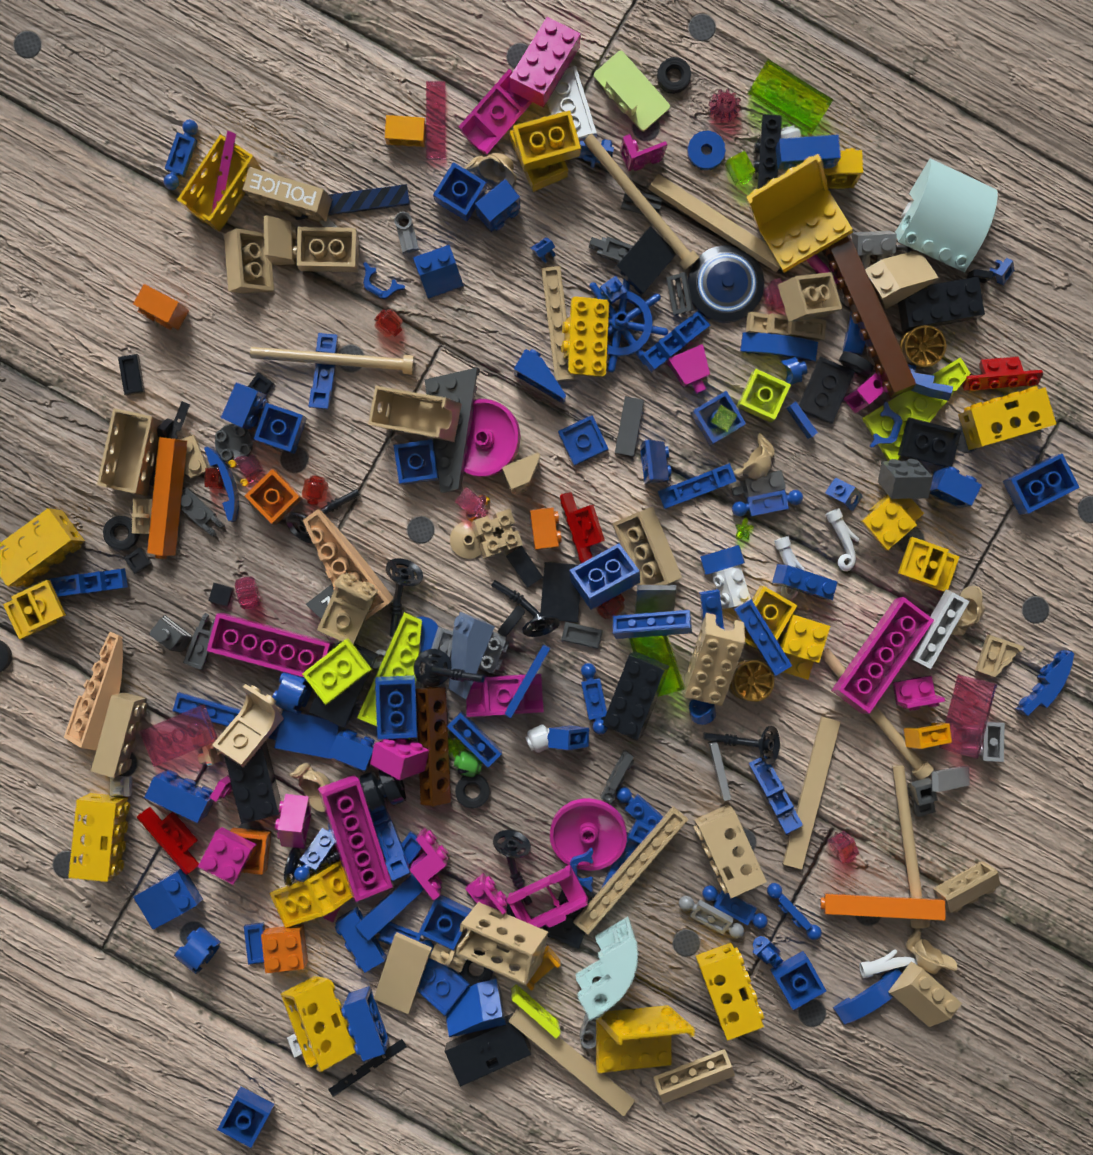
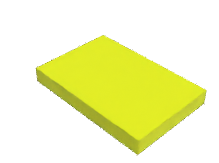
(336, 671)
(535, 1010)

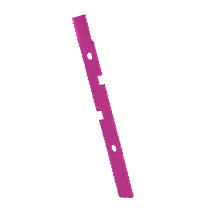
(224, 167)

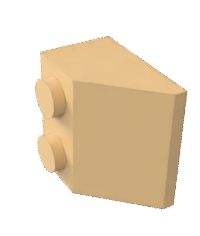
(280, 241)

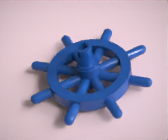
(619, 324)

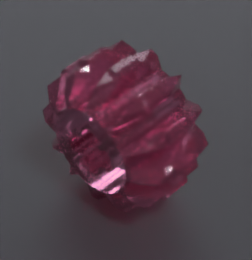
(717, 105)
(247, 592)

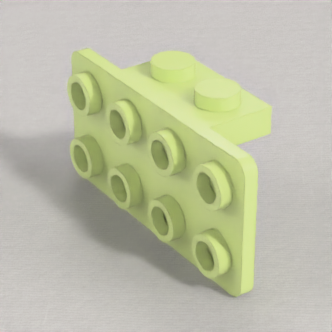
(631, 91)

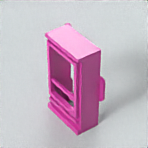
(571, 887)

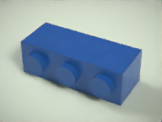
(794, 151)
(804, 582)
(474, 738)
(367, 953)

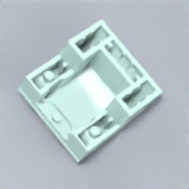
(948, 215)
(615, 968)

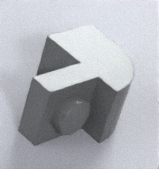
(922, 796)

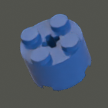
(292, 693)
(198, 949)

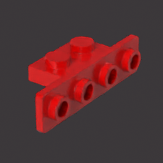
(1002, 374)
(583, 526)
(172, 836)

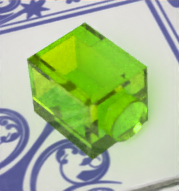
(740, 168)

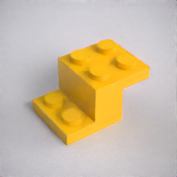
(892, 520)
(928, 564)
(34, 609)
(803, 644)

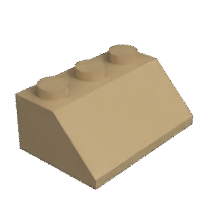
(246, 262)
(520, 473)
(968, 886)
(924, 996)

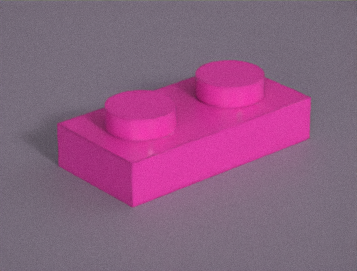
(222, 789)

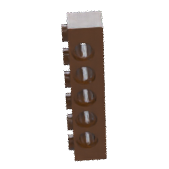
(433, 735)

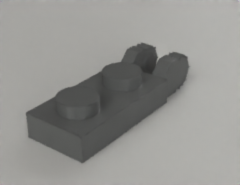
(199, 511)
(197, 651)

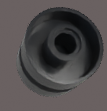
(378, 790)

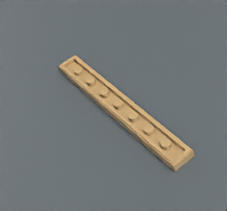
(714, 221)
(812, 791)
(630, 870)
(573, 1062)

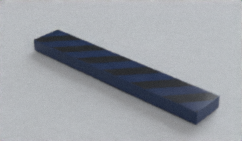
(367, 200)

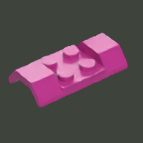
(493, 115)
(497, 692)

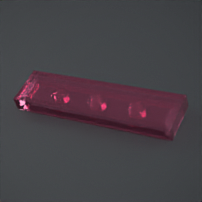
(435, 120)

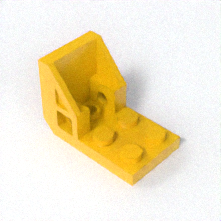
(313, 898)

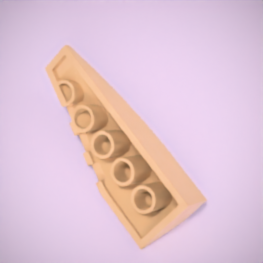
(342, 558)
(91, 708)

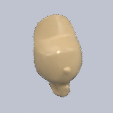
(494, 167)
(759, 460)
(973, 611)
(310, 782)
(927, 956)

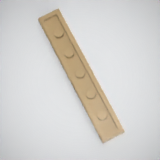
(556, 316)

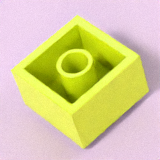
(763, 395)

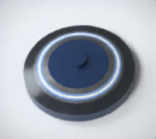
(725, 284)

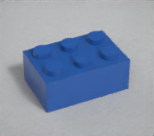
(1041, 484)
(605, 576)
(396, 707)
(180, 795)
(365, 1023)

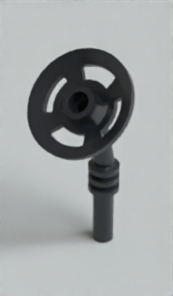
(326, 509)
(401, 581)
(539, 623)
(437, 669)
(770, 744)
(510, 849)
(293, 863)

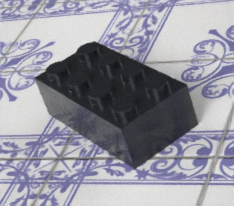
(942, 304)
(635, 695)
(255, 786)

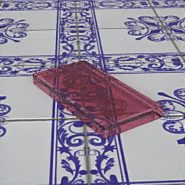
(969, 715)
(179, 735)

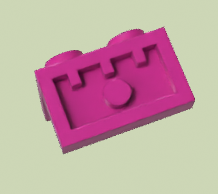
(638, 160)
(916, 693)
(483, 891)

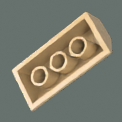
(647, 547)

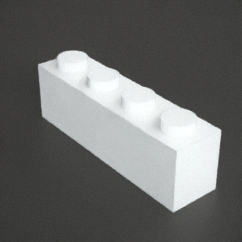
(945, 619)

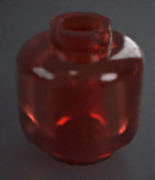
(388, 323)
(315, 489)
(611, 607)

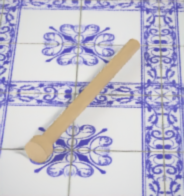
(687, 257)
(405, 364)
(921, 768)
(908, 840)

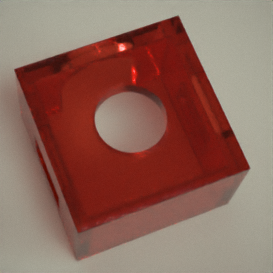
(212, 478)

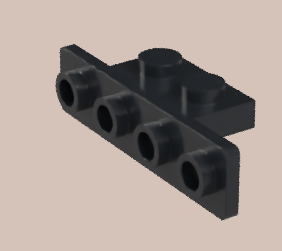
(765, 150)

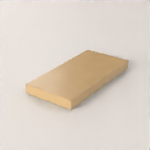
(402, 973)

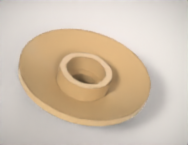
(458, 543)

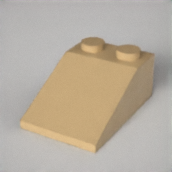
(900, 277)

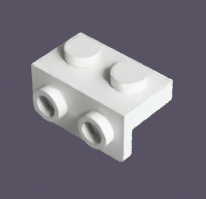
(731, 586)

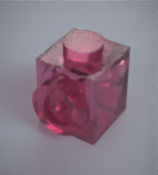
(772, 295)

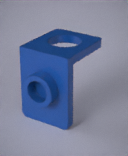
(844, 493)

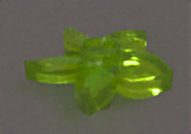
(743, 530)
(454, 746)

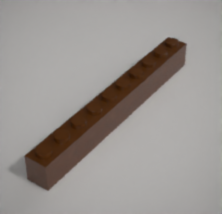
(869, 317)

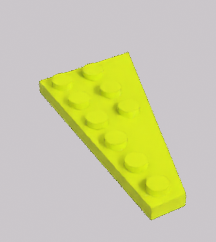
(914, 406)
(397, 661)

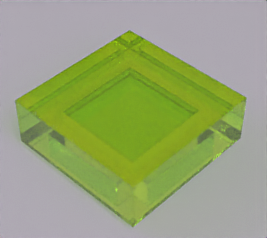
(723, 418)

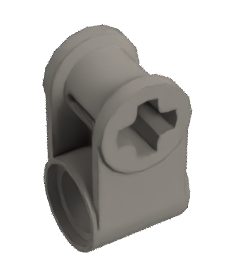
(588, 1027)

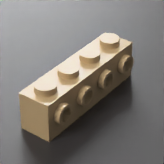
(694, 1076)

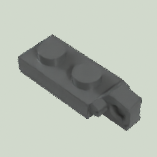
(609, 248)
(749, 487)
(617, 776)

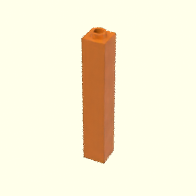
(167, 497)
(883, 906)

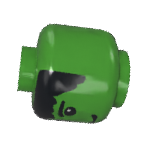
(467, 764)

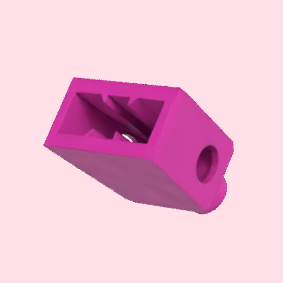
(691, 368)
(865, 393)

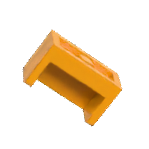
(405, 131)
(928, 736)
(549, 961)

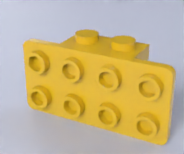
(586, 336)

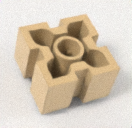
(485, 528)

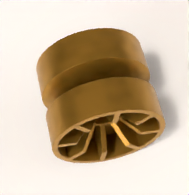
(923, 346)
(752, 681)

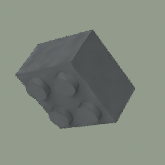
(905, 479)

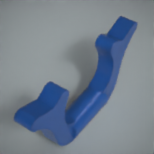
(376, 291)
(895, 430)
(586, 857)

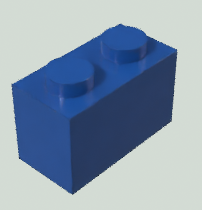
(568, 737)

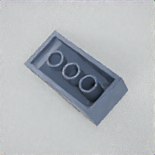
(468, 647)

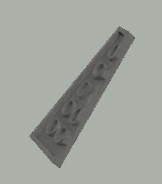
(450, 455)

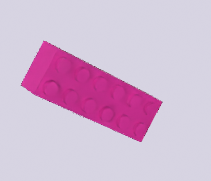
(265, 644)
(882, 655)
(355, 837)

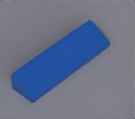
(652, 624)

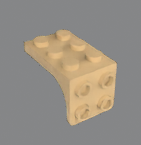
(347, 608)
(250, 727)

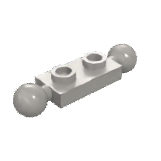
(711, 917)

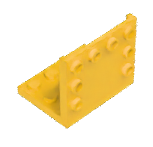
(798, 214)
(637, 1038)

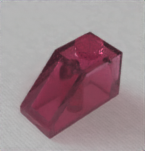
(844, 847)

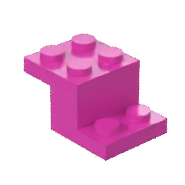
(429, 863)

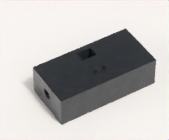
(342, 707)
(486, 1051)

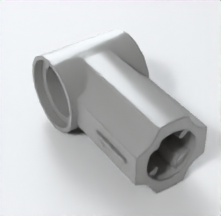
(406, 234)

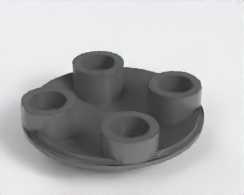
(233, 442)

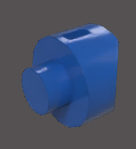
(794, 370)
(702, 712)

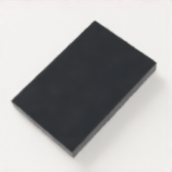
(645, 260)
(826, 390)
(929, 442)
(558, 593)
(567, 931)

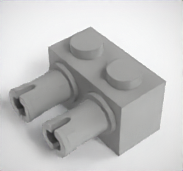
(874, 243)
(493, 651)
(993, 742)

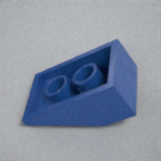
(535, 372)
(655, 462)
(168, 898)
(477, 1009)

